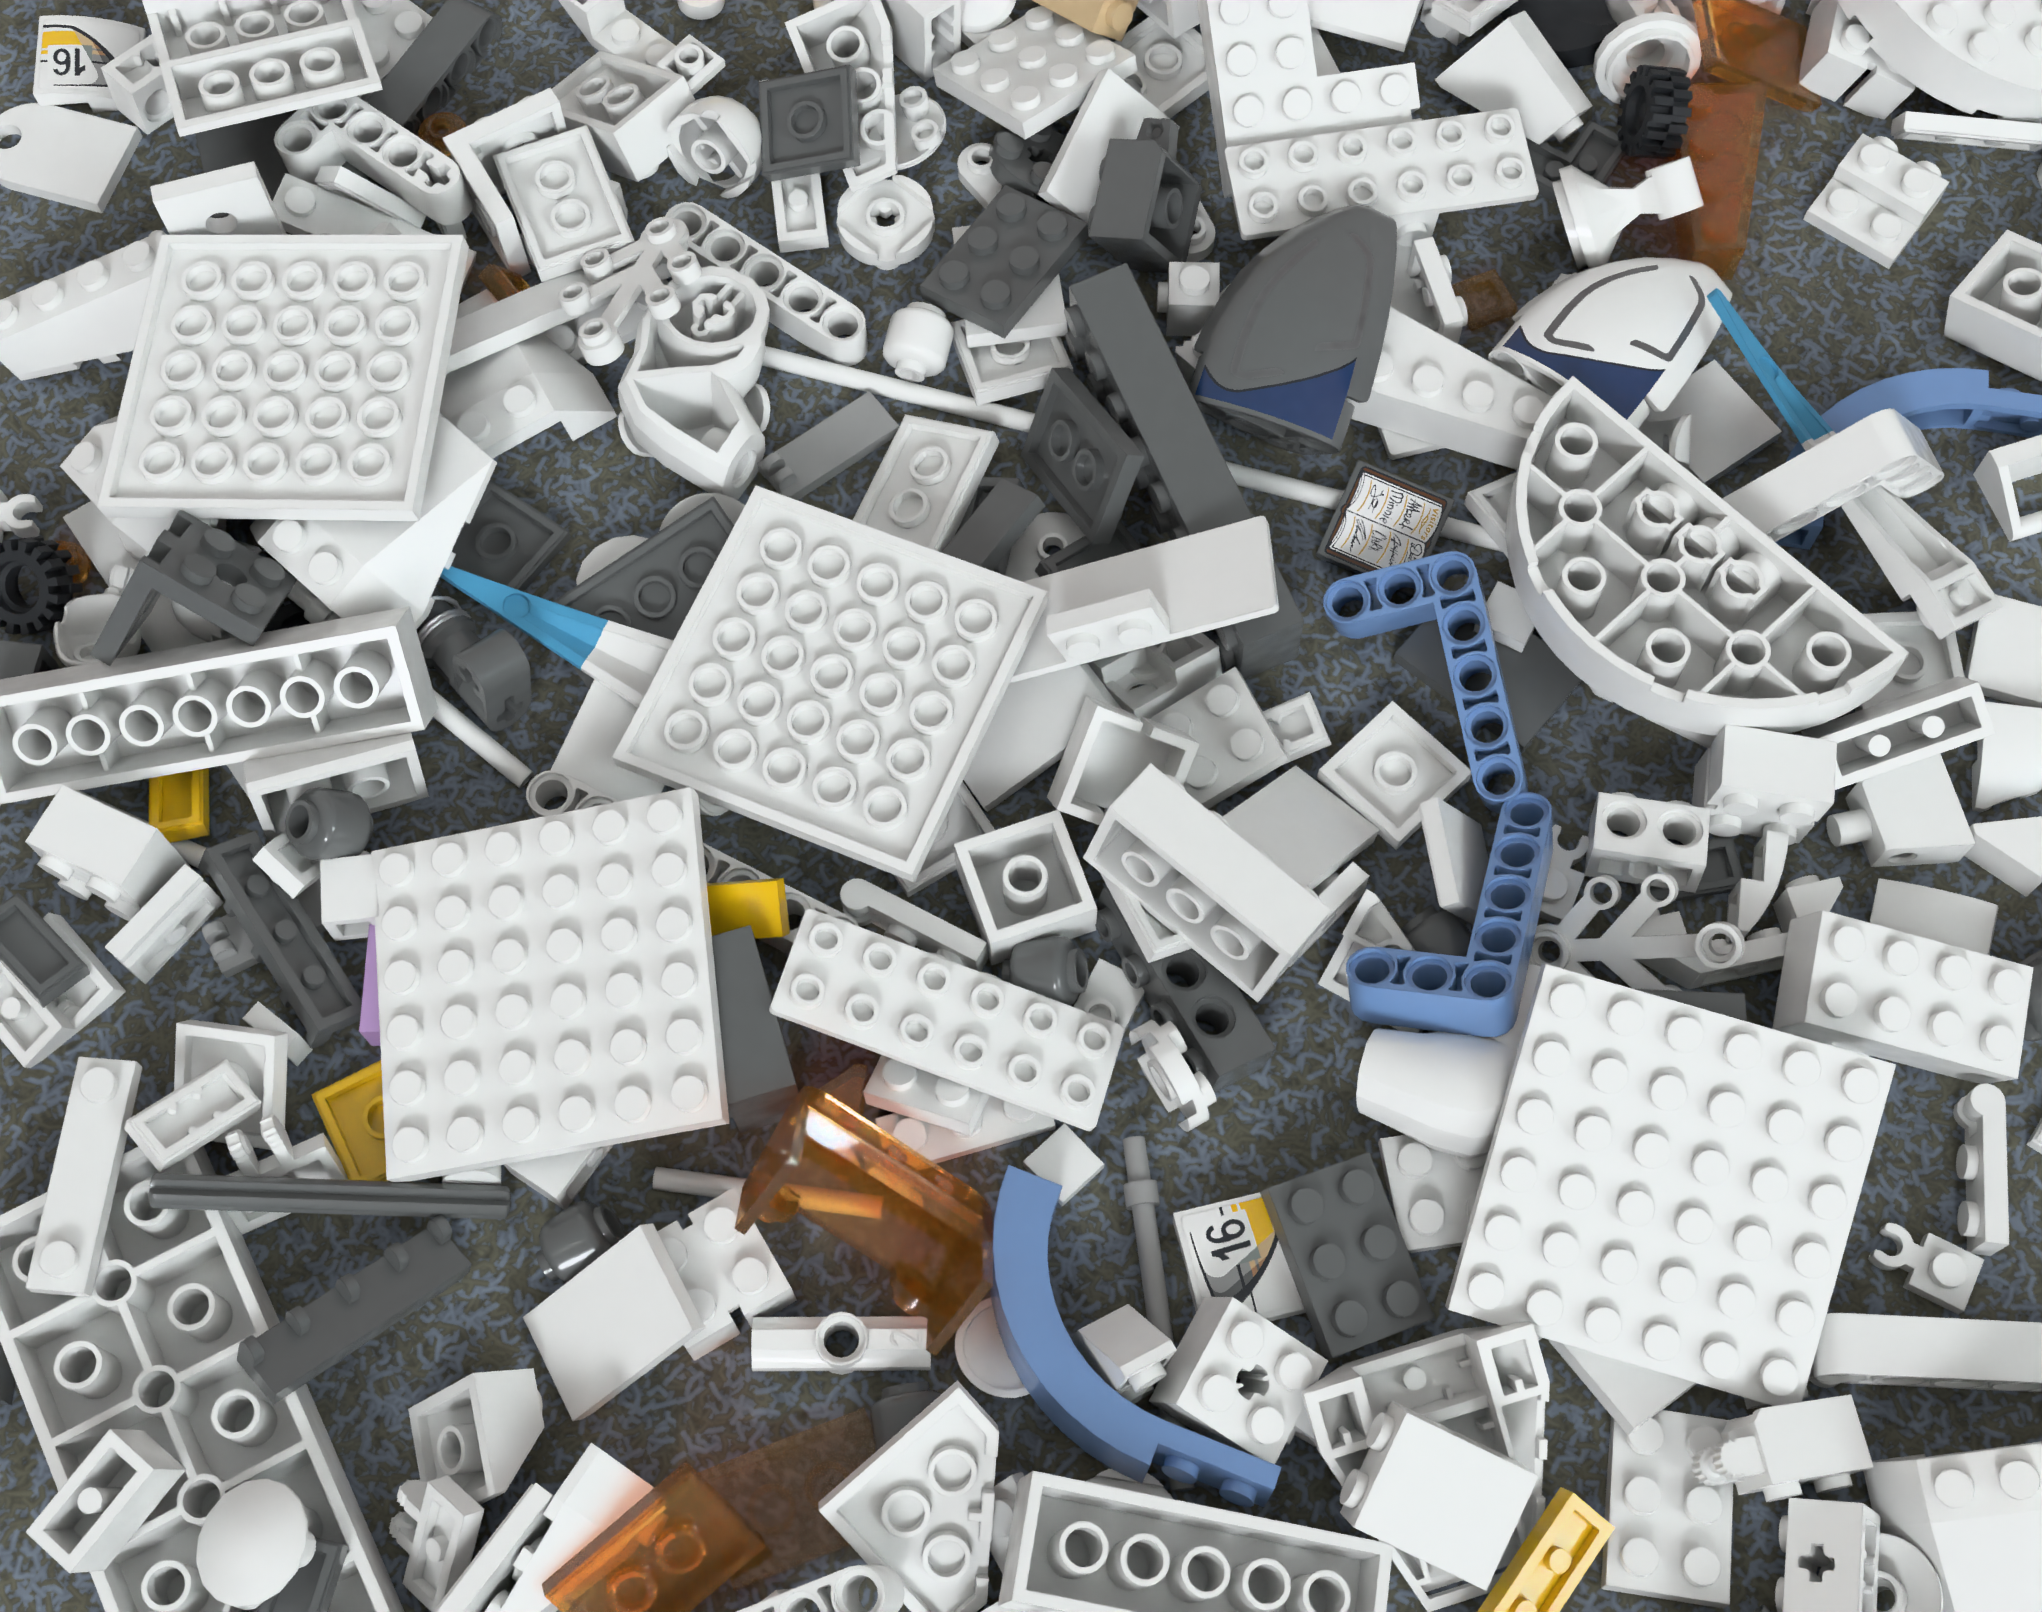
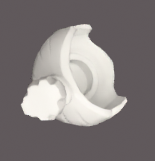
(86, 619)

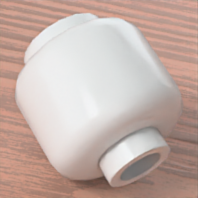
(918, 341)

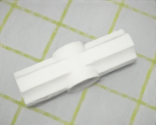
(799, 1343)

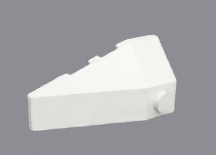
(861, 37)
(581, 1509)

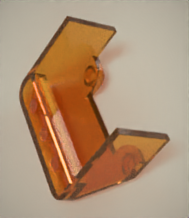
(881, 1202)

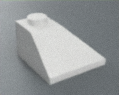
(478, 1430)

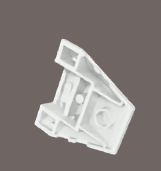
(521, 392)
(387, 563)
(1471, 1380)
(1971, 1519)

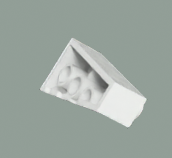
(78, 313)

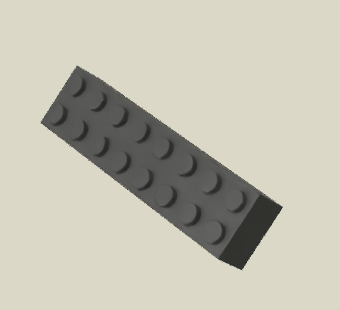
(1181, 461)

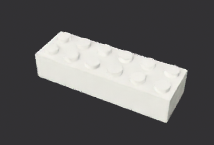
(1140, 1552)

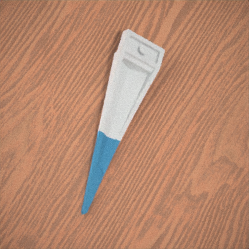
(1907, 548)
(603, 649)

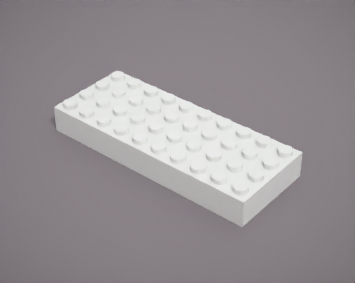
(162, 1359)

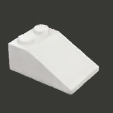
(624, 110)

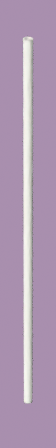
(1022, 421)

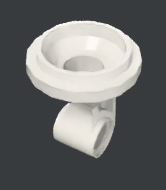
(1645, 35)
(1598, 213)

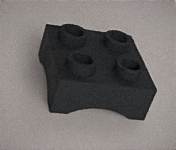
(1569, 26)

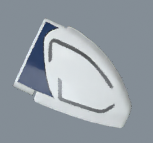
(1620, 330)

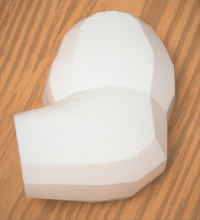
(691, 381)
(1441, 1083)

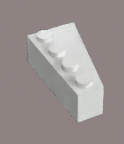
(1449, 396)

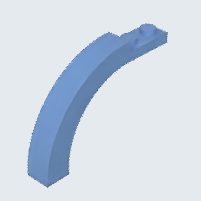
(1930, 401)
(1067, 1385)

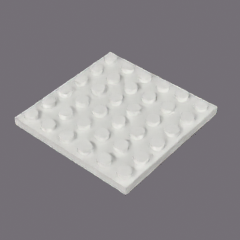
(286, 378)
(833, 681)
(547, 987)
(1670, 1186)

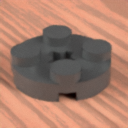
(1014, 157)

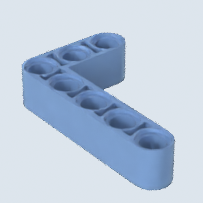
(1462, 657)
(1485, 988)

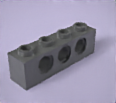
(1211, 997)

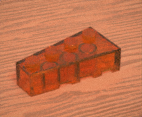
(1724, 156)

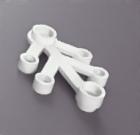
(661, 243)
(1619, 946)

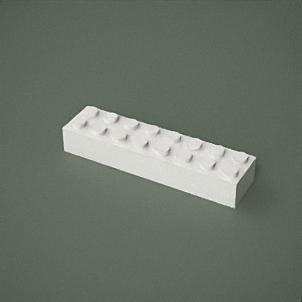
(213, 704)

